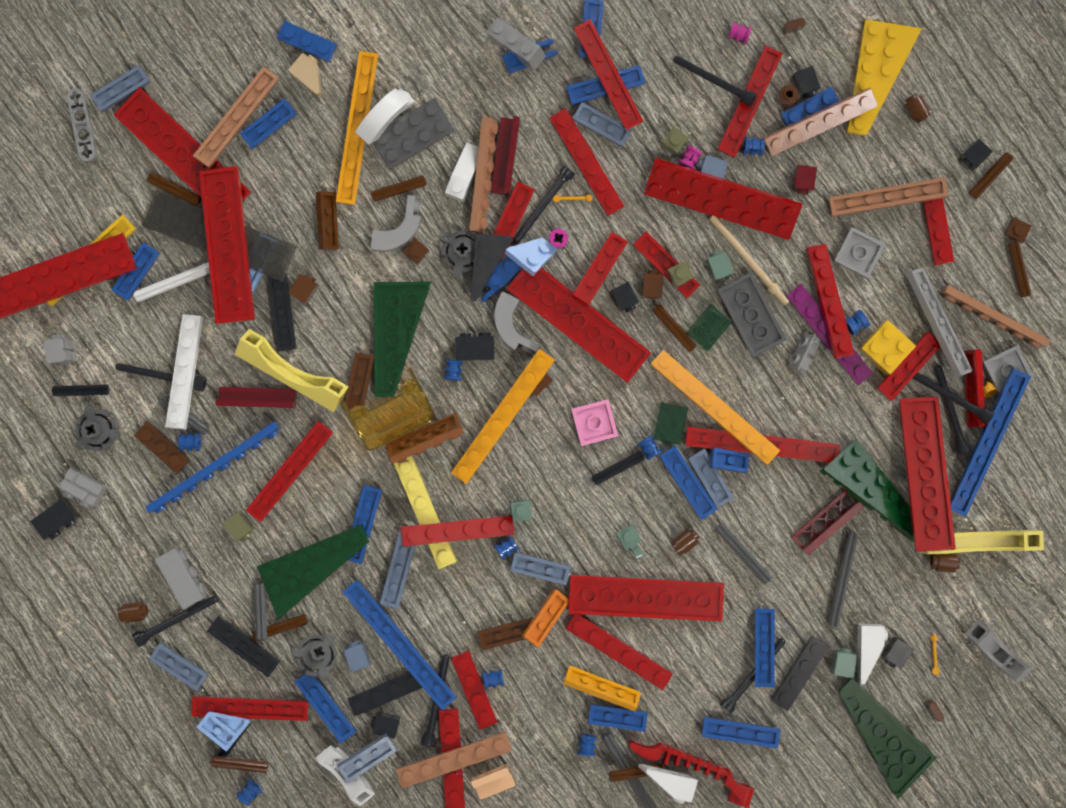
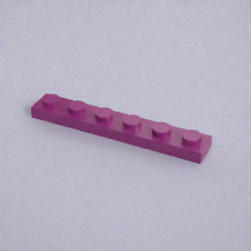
(812, 314)

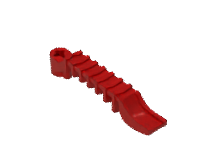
(739, 793)

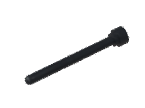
(747, 97)
(565, 175)
(199, 382)
(983, 414)
(961, 445)
(142, 637)
(730, 703)
(429, 736)

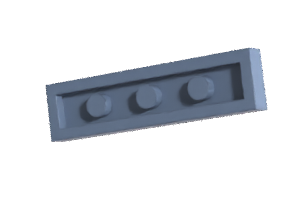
(397, 574)

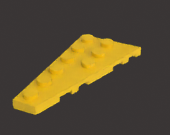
(880, 59)

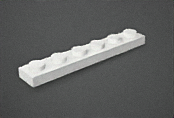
(184, 372)

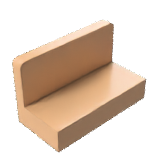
(493, 781)

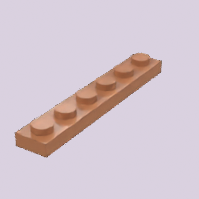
(236, 117)
(820, 121)
(483, 174)
(888, 197)
(1002, 322)
(454, 759)

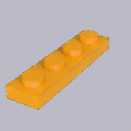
(602, 688)

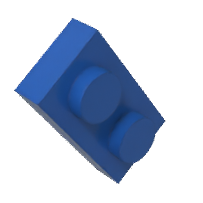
(729, 460)

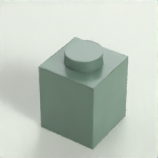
(719, 265)
(521, 510)
(843, 662)

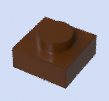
(1017, 230)
(416, 251)

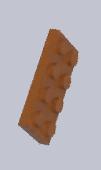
(424, 438)

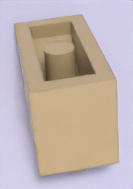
(307, 73)

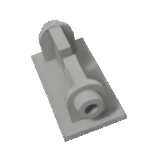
(807, 345)

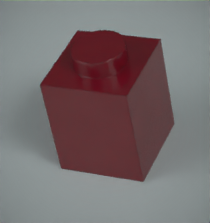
(804, 179)

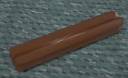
(991, 175)
(398, 188)
(173, 189)
(1019, 269)
(674, 328)
(284, 626)
(239, 764)
(629, 773)

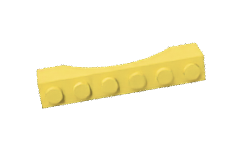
(259, 353)
(423, 508)
(996, 541)

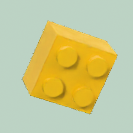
(886, 347)

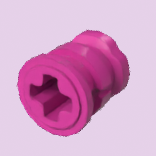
(740, 32)
(689, 157)
(559, 232)

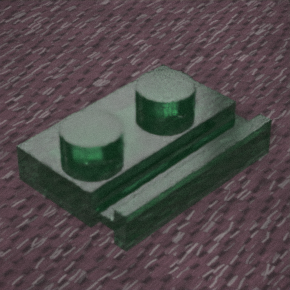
(708, 327)
(670, 423)

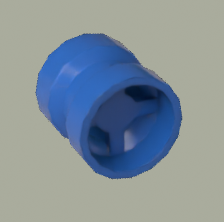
(857, 322)

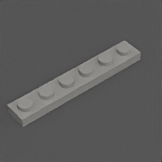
(939, 322)

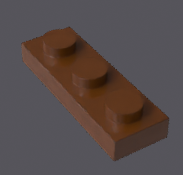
(327, 220)
(359, 380)
(162, 447)
(503, 634)

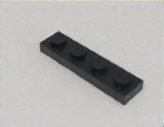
(282, 314)
(243, 646)
(799, 673)
(383, 693)

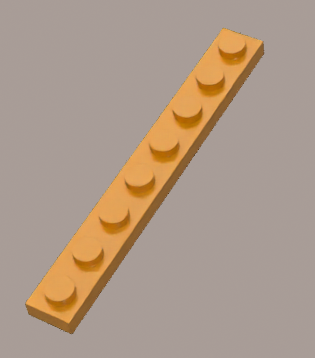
(354, 144)
(715, 407)
(503, 416)

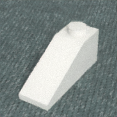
(463, 173)
(869, 647)
(676, 784)

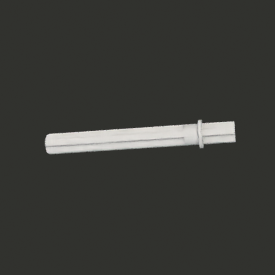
(172, 282)

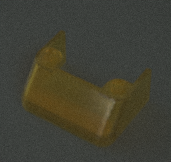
(391, 417)

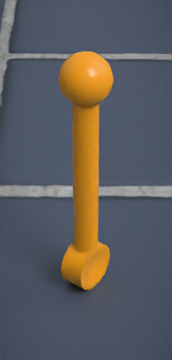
(588, 198)
(934, 670)

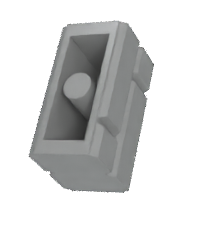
(60, 350)
(82, 487)

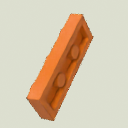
(545, 618)

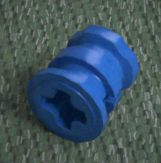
(753, 146)
(453, 370)
(189, 442)
(649, 447)
(506, 547)
(493, 679)
(587, 745)
(249, 792)

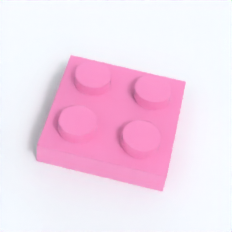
(594, 422)

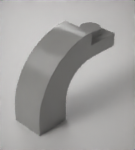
(393, 240)
(503, 319)
(997, 652)

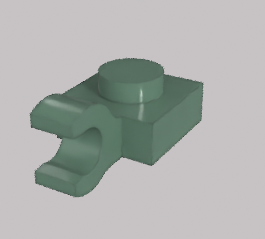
(629, 539)

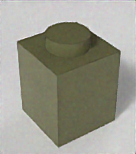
(674, 141)
(680, 274)
(238, 527)

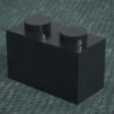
(475, 347)
(55, 519)

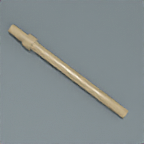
(773, 288)

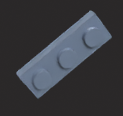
(120, 88)
(601, 124)
(710, 478)
(540, 568)
(178, 666)
(366, 758)

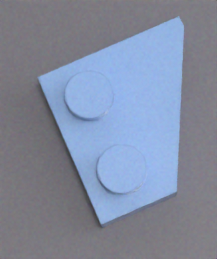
(532, 254)
(223, 728)

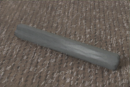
(743, 553)

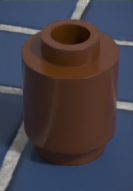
(785, 101)
(917, 108)
(685, 541)
(945, 562)
(133, 612)

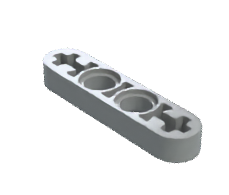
(78, 126)

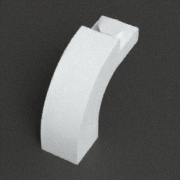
(383, 114)
(357, 789)

